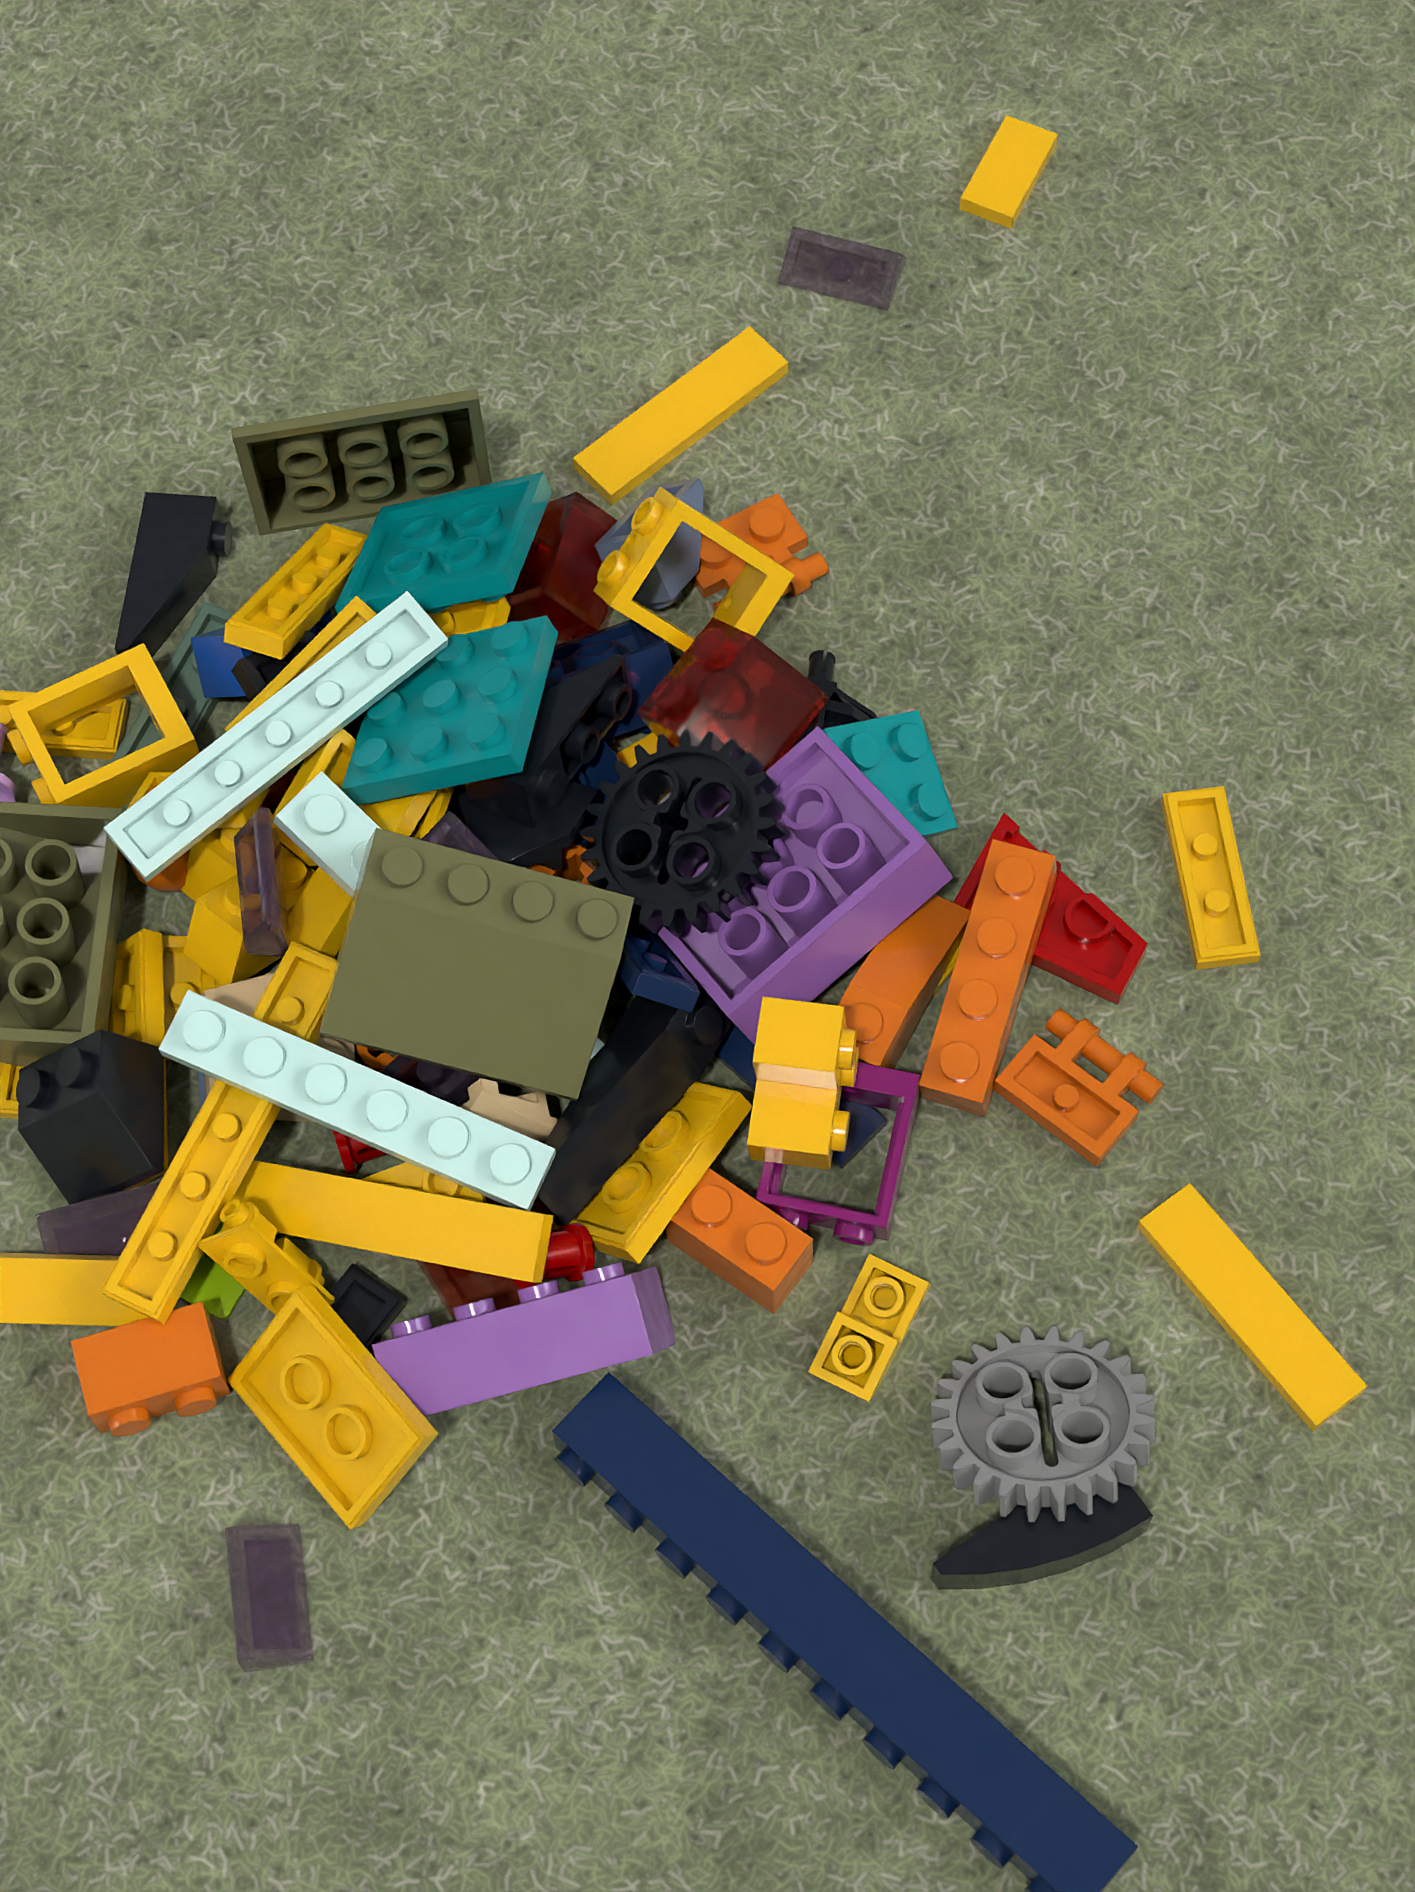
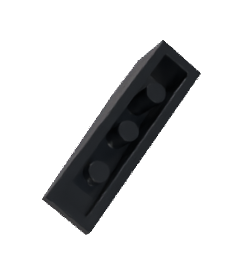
(626, 1094)

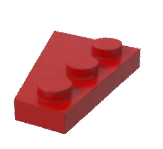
(1079, 933)

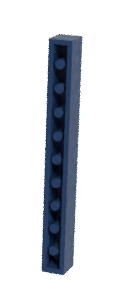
(839, 1643)

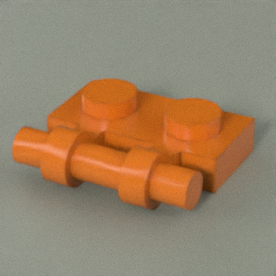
(772, 531)
(1067, 1098)

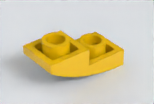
(869, 1328)

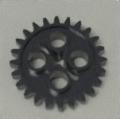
(684, 831)

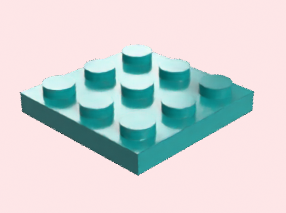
(449, 546)
(455, 716)

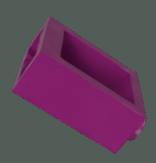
(873, 1087)

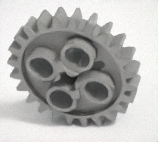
(1092, 1410)

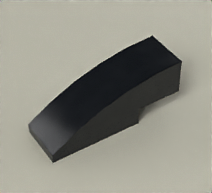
(1025, 1551)

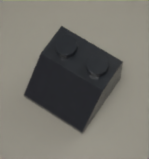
(95, 1114)

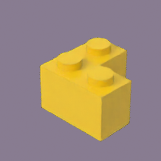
(216, 923)
(800, 1070)

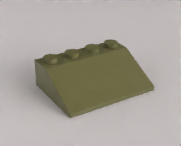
(361, 459)
(56, 925)
(475, 964)

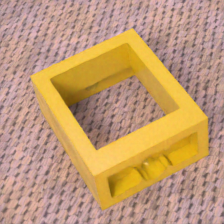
(652, 527)
(82, 693)

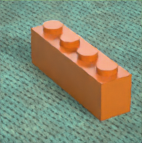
(988, 977)

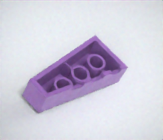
(528, 1343)

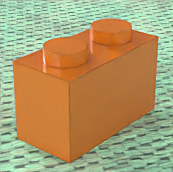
(741, 1241)
(151, 1370)

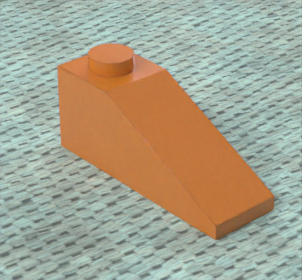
(900, 978)

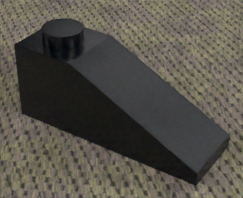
(170, 566)

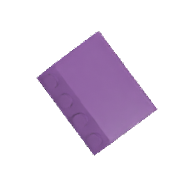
(840, 888)

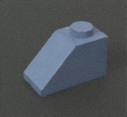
(680, 557)

